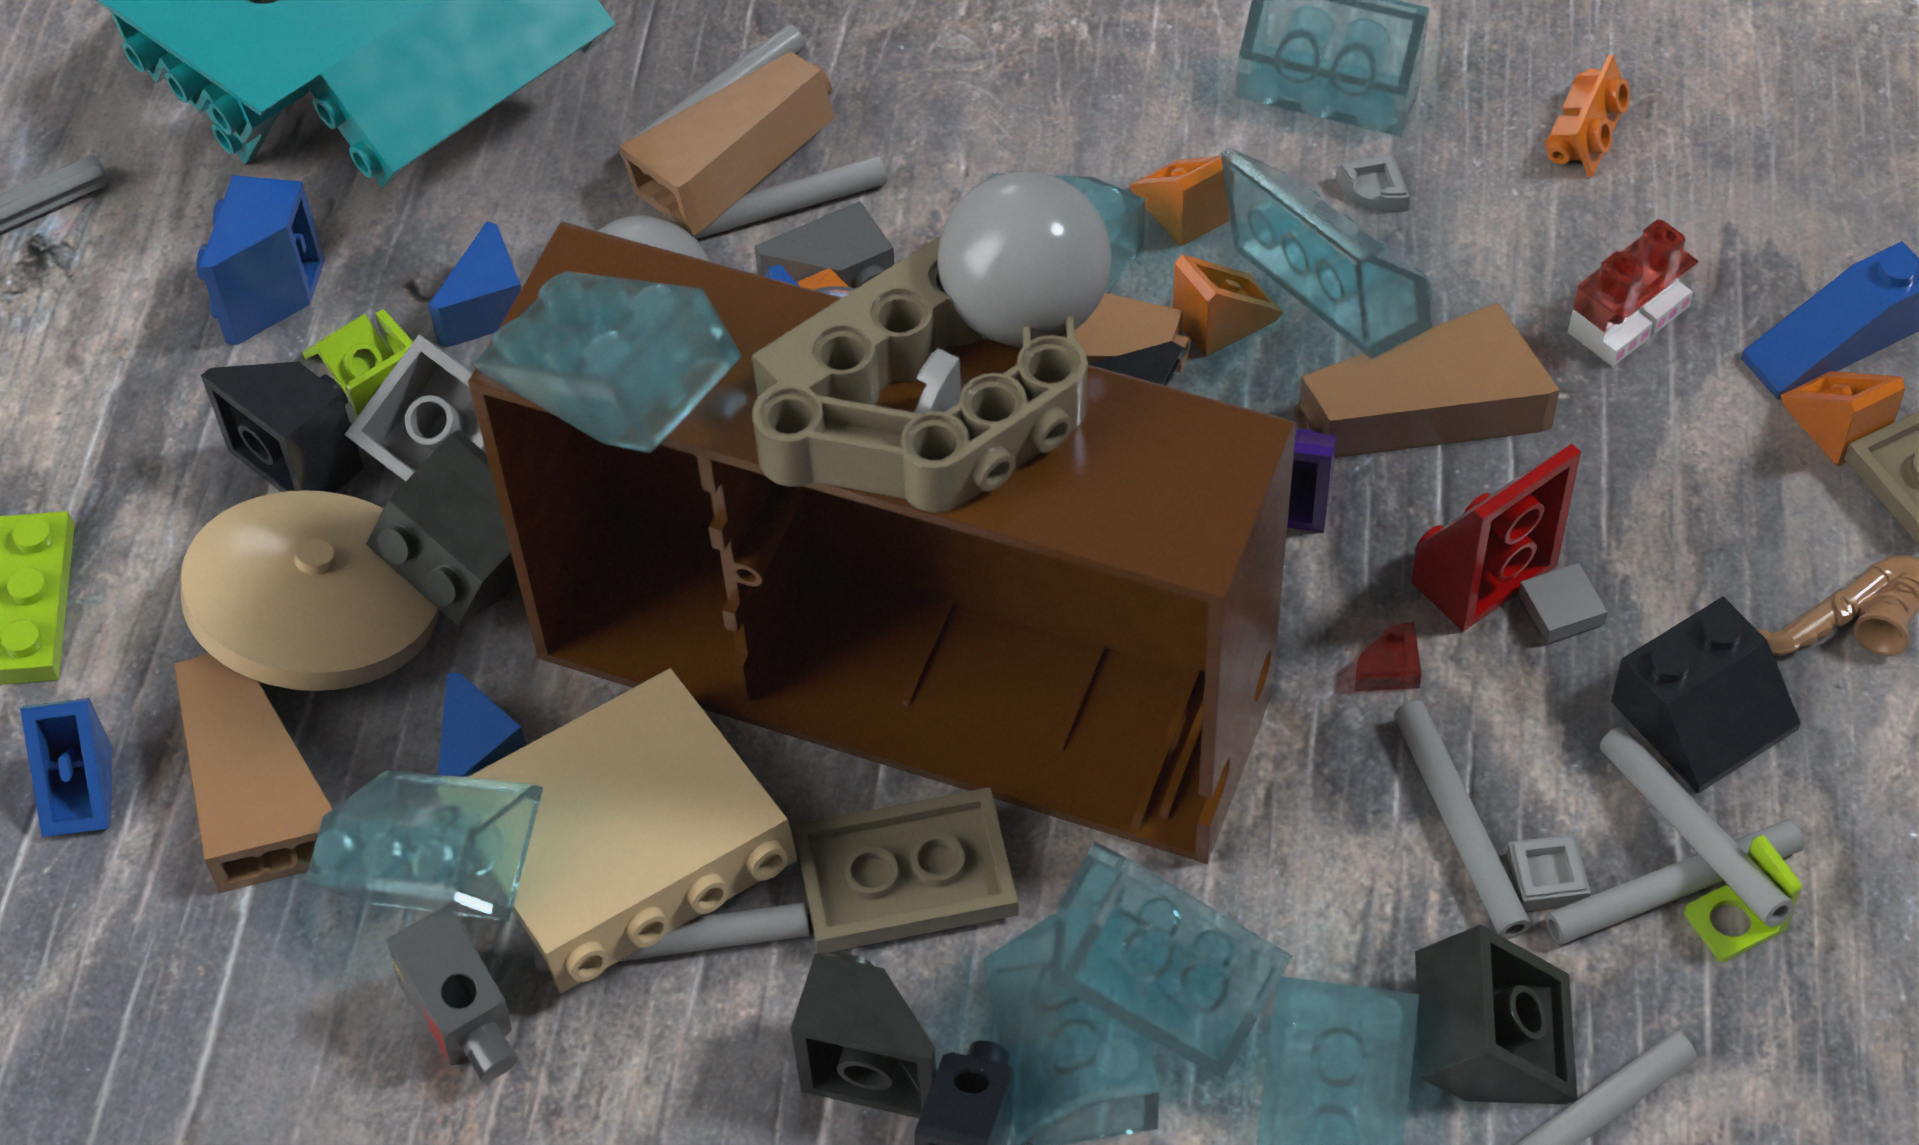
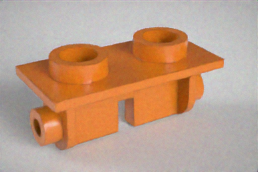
(1589, 117)

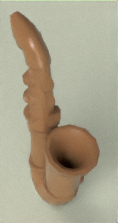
(1882, 596)

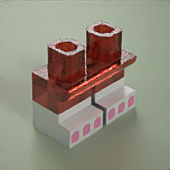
(1633, 294)

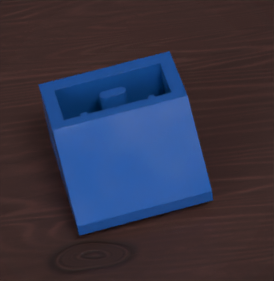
(260, 256)

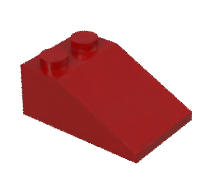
(1497, 542)

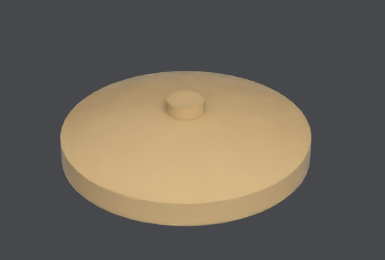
(298, 594)

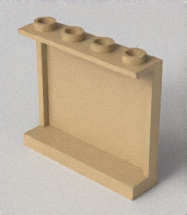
(636, 828)

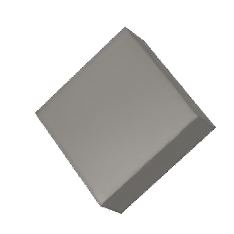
(1562, 603)
(1547, 872)

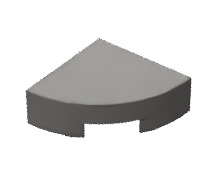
(1374, 183)
(943, 383)

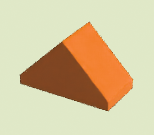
(1186, 197)
(1219, 303)
(1844, 408)

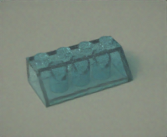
(1324, 257)

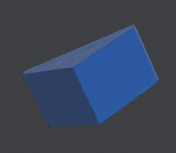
(476, 291)
(474, 730)
(68, 766)

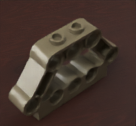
(825, 375)

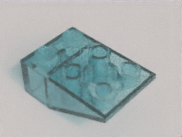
(613, 355)

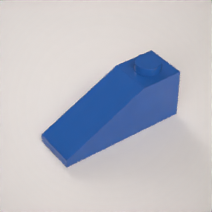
(1842, 323)

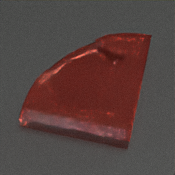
(1390, 661)

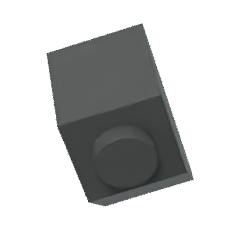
(842, 241)

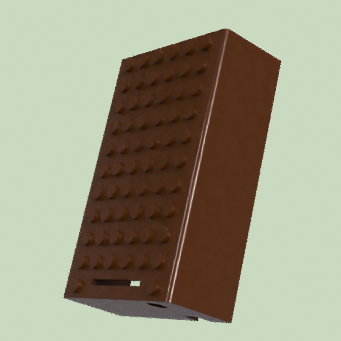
(1065, 638)

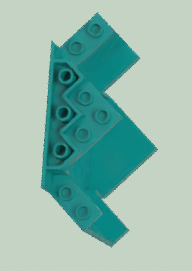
(379, 70)

